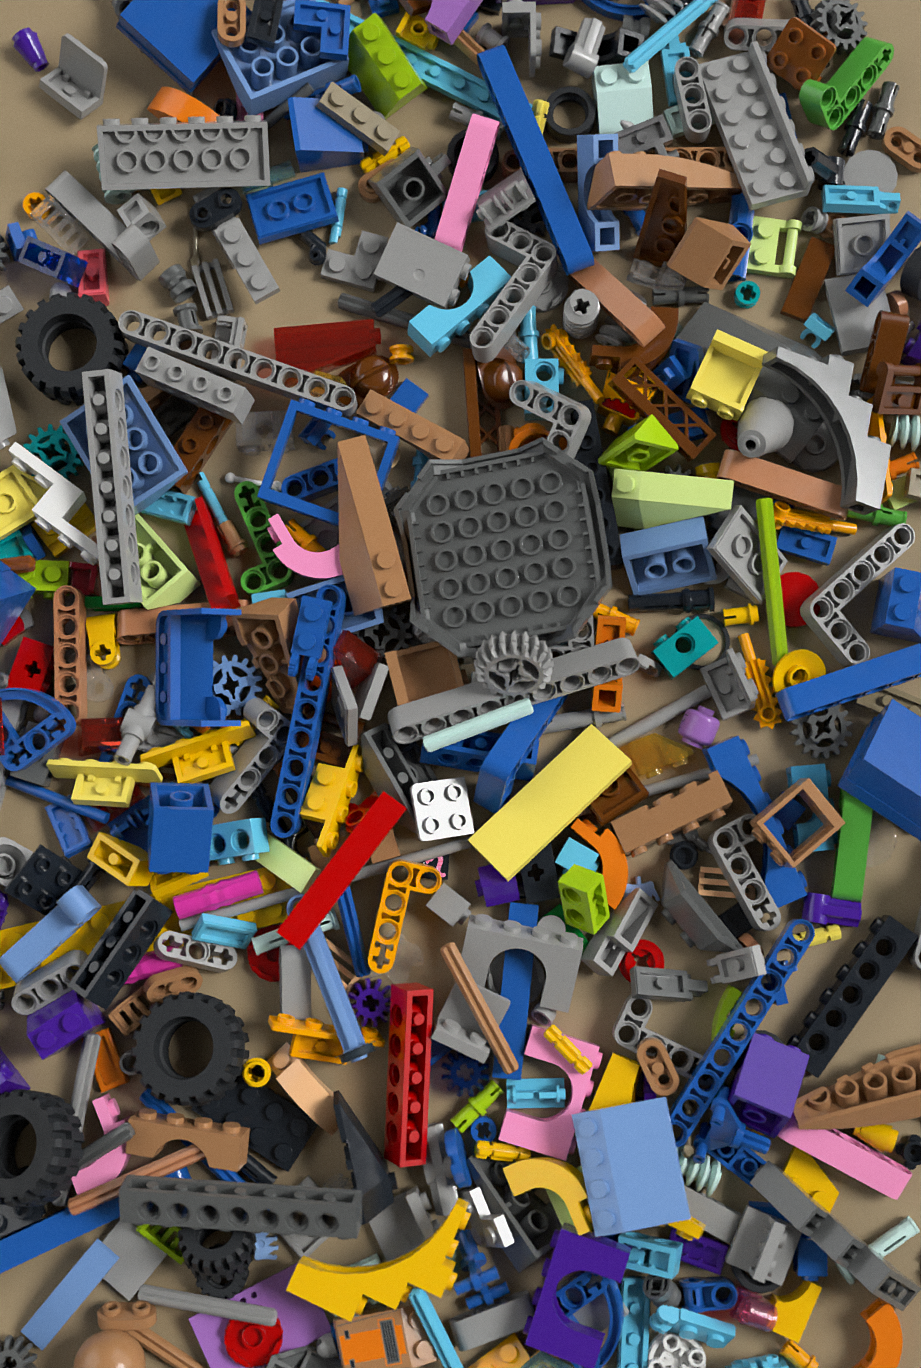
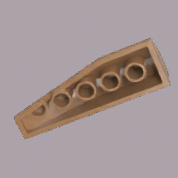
(628, 181)
(365, 533)
(870, 1097)

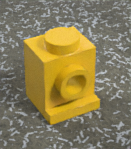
(407, 32)

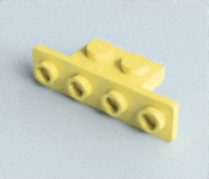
(103, 782)

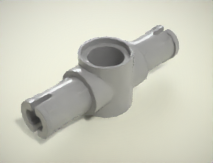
(137, 726)

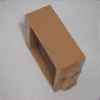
(818, 804)

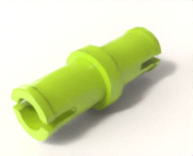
(476, 1106)

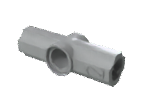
(438, 1171)

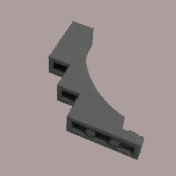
(833, 1237)

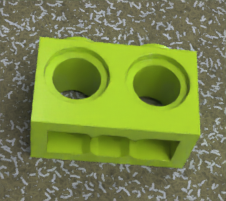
(584, 899)

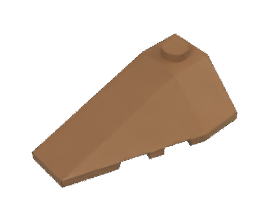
(269, 634)

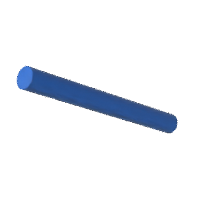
(57, 799)

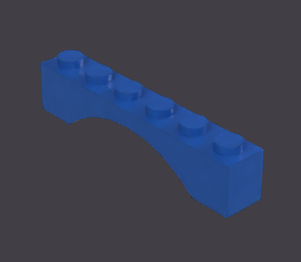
(736, 770)

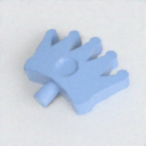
(647, 887)
(263, 1248)

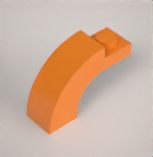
(175, 103)
(608, 695)
(611, 858)
(885, 1336)

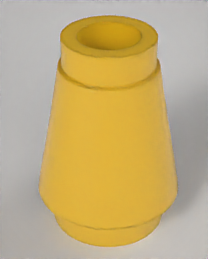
(252, 1078)
(878, 1136)

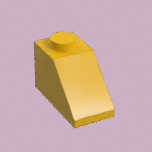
(121, 860)

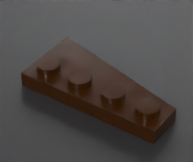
(664, 219)

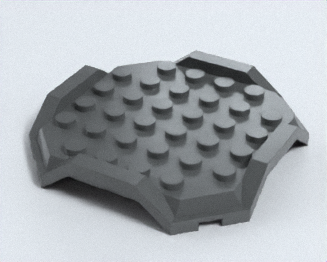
(504, 547)

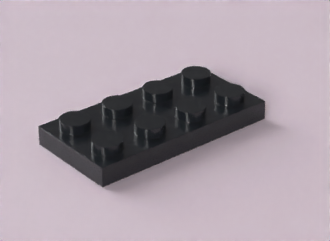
(275, 1123)

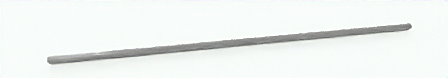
(426, 854)

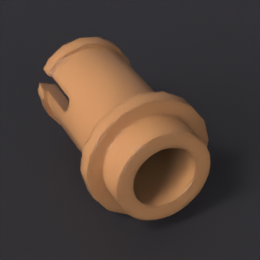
(232, 538)

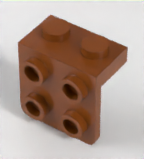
(800, 53)

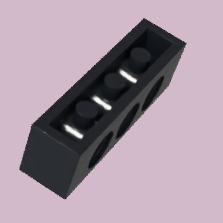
(120, 948)

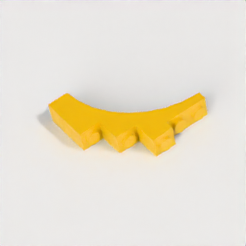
(619, 1088)
(342, 1287)

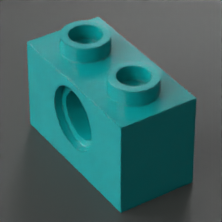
(700, 642)

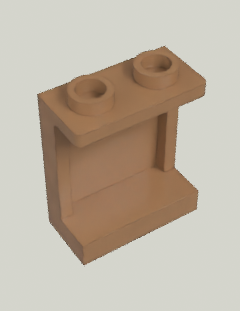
(424, 671)

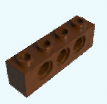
(198, 444)

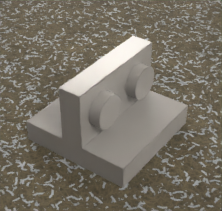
(763, 1245)

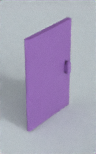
(299, 1318)

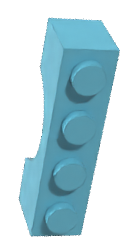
(436, 327)

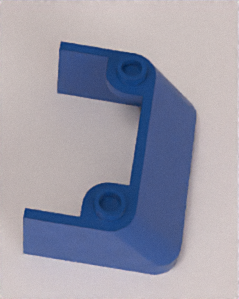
(186, 667)

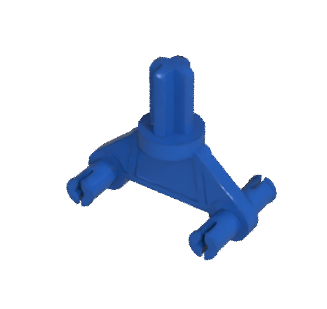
(725, 1130)
(472, 1262)

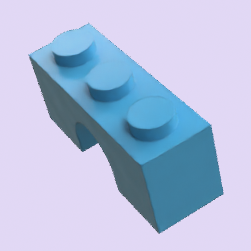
(822, 780)

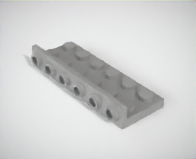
(756, 128)
(183, 153)

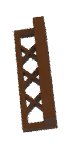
(472, 408)
(645, 408)

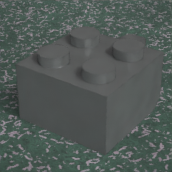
(411, 185)

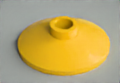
(805, 661)

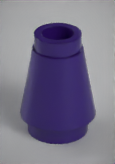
(30, 48)

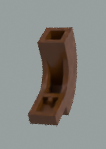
(651, 355)

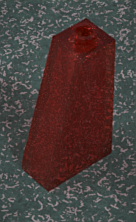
(325, 345)

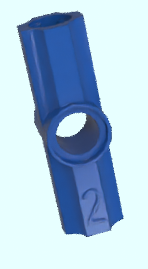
(742, 219)

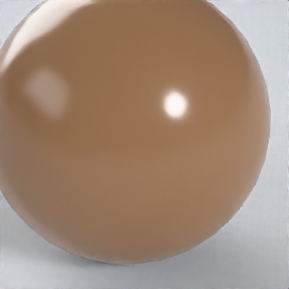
(110, 1350)

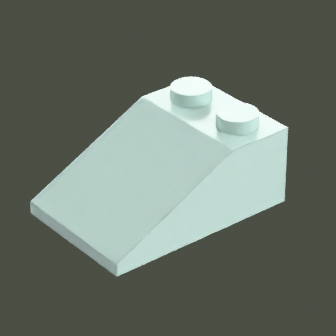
(621, 96)

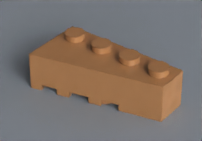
(672, 814)

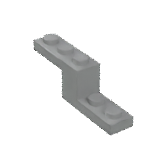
(242, 254)

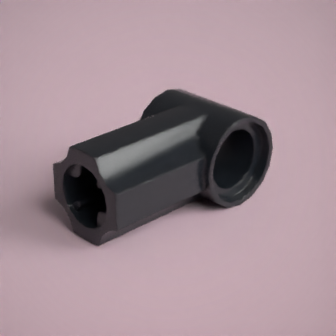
(826, 169)

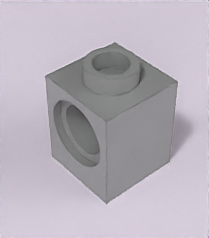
(142, 215)
(449, 905)

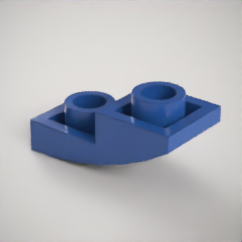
(740, 1161)

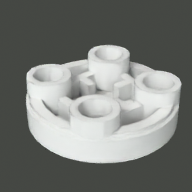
(672, 1351)

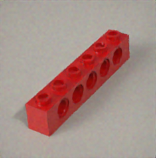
(408, 1074)

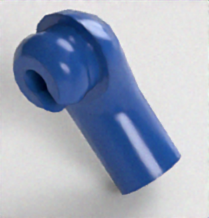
(430, 227)

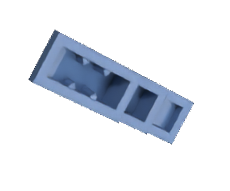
(70, 1294)

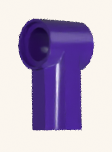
(824, 909)

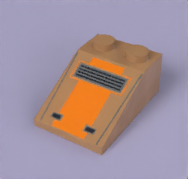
(384, 1339)

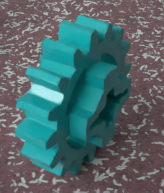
(55, 442)

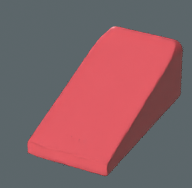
(95, 278)

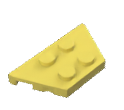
(17, 499)

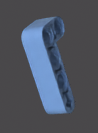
(50, 933)

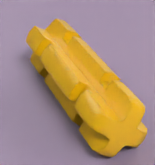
(368, 164)
(567, 1049)
(500, 1151)

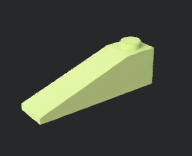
(660, 498)
(162, 574)

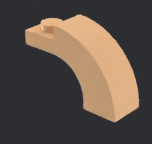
(304, 1088)

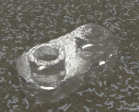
(95, 676)

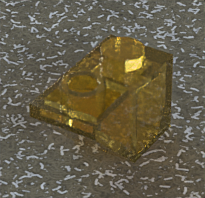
(656, 751)

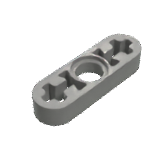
(177, 939)

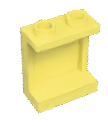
(726, 376)

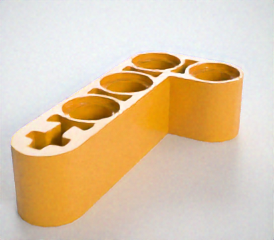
(396, 916)

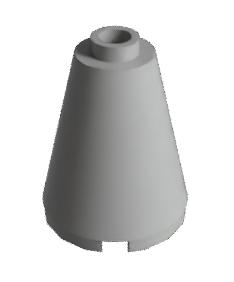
(764, 427)

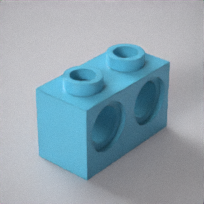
(531, 369)
(235, 840)
(652, 1254)

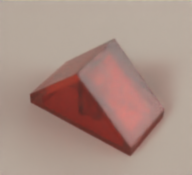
(355, 657)
(98, 735)

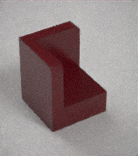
(86, 578)

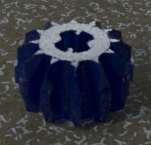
(459, 1079)

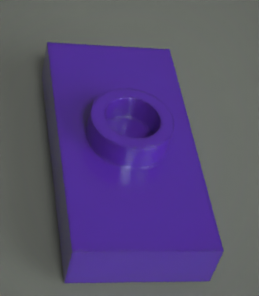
(702, 1252)

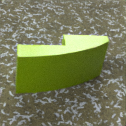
(726, 1004)

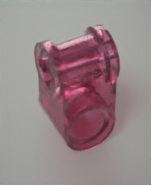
(754, 1310)

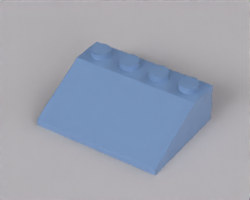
(269, 75)
(152, 457)
(630, 1166)

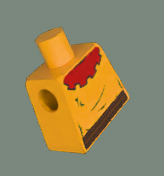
(616, 409)

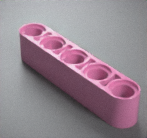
(467, 181)
(849, 1157)

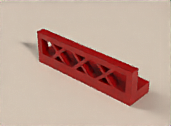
(211, 559)

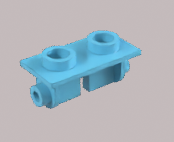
(535, 1093)

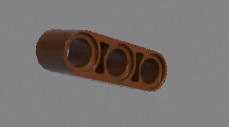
(885, 345)

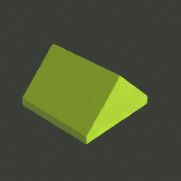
(640, 447)

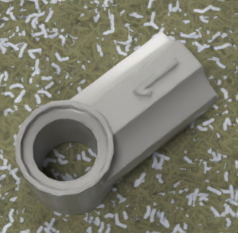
(582, 54)

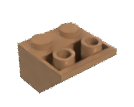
(709, 253)

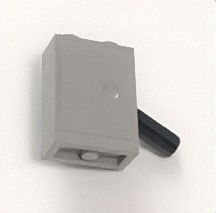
(421, 269)

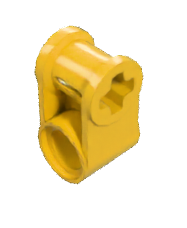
(102, 637)

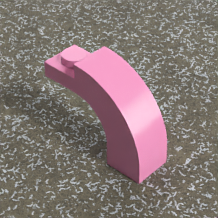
(300, 561)
(113, 1163)

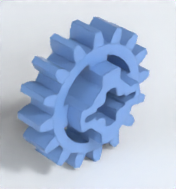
(250, 680)

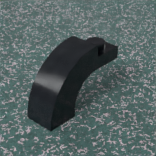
(612, 49)

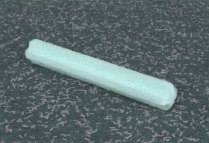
(478, 725)

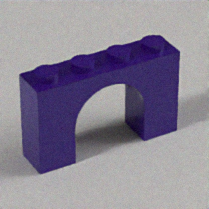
(550, 1328)

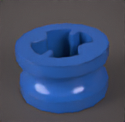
(492, 1128)

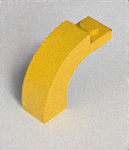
(558, 1177)

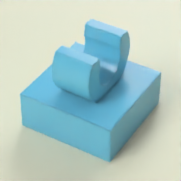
(819, 328)

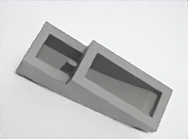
(619, 933)

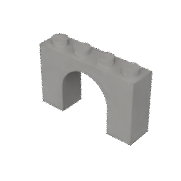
(557, 951)

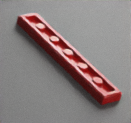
(341, 870)

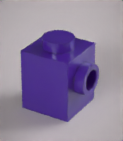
(495, 887)

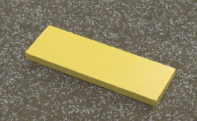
(549, 802)

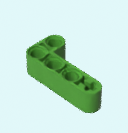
(833, 102)
(260, 537)
(851, 849)

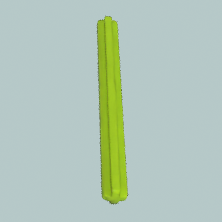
(771, 579)

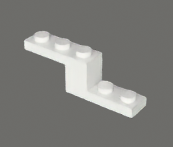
(57, 504)

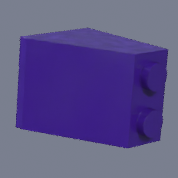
(62, 1023)
(767, 1084)

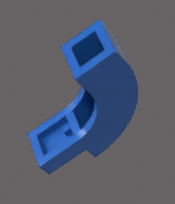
(887, 261)

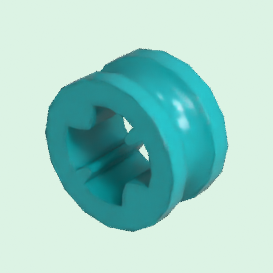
(755, 292)

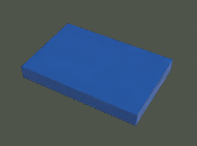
(291, 208)

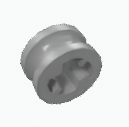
(814, 220)

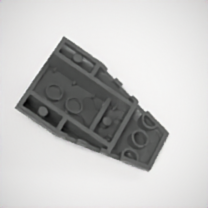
(769, 383)

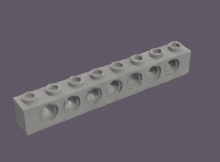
(112, 487)

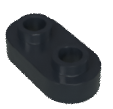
(217, 211)

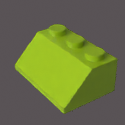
(382, 67)

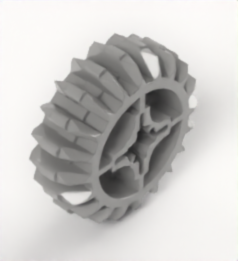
(513, 664)

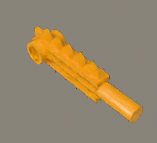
(558, 342)
(809, 520)
(765, 704)

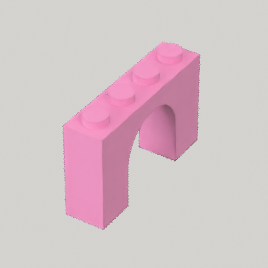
(554, 1133)

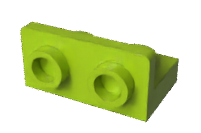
(48, 577)

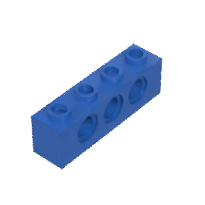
(471, 753)

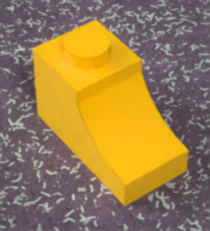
(795, 1309)

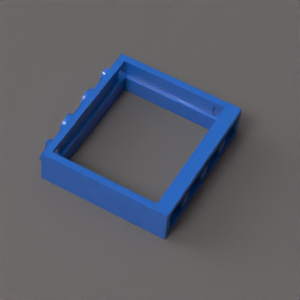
(335, 418)

